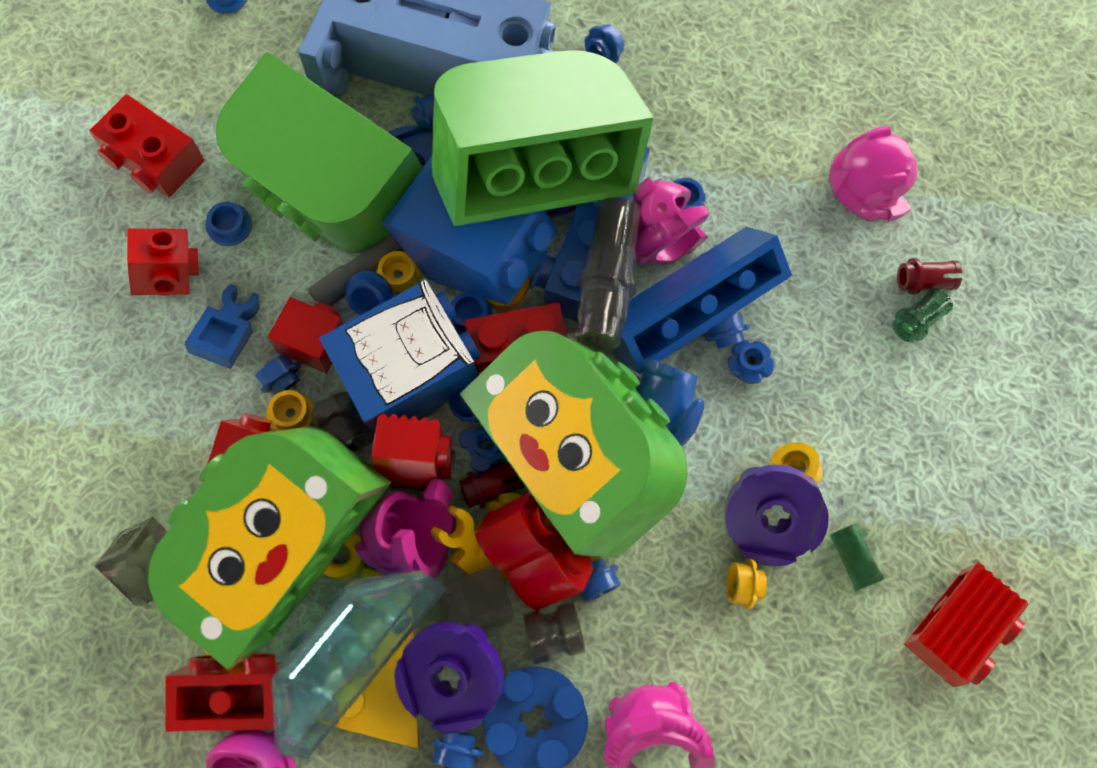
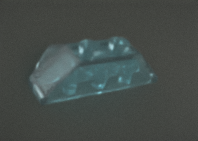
(344, 654)

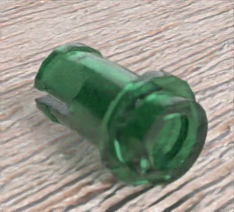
(921, 315)
(856, 556)

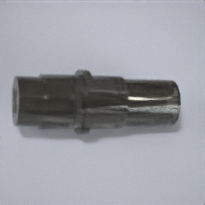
(609, 274)

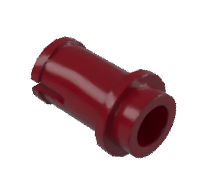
(926, 275)
(489, 484)

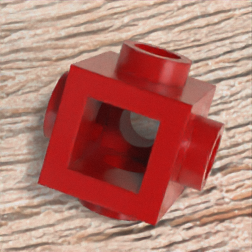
(160, 261)

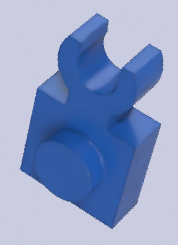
(223, 333)

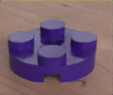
(760, 490)
(470, 655)

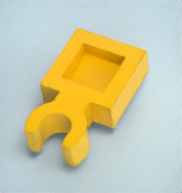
(469, 556)

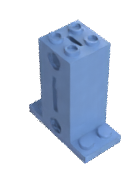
(418, 40)

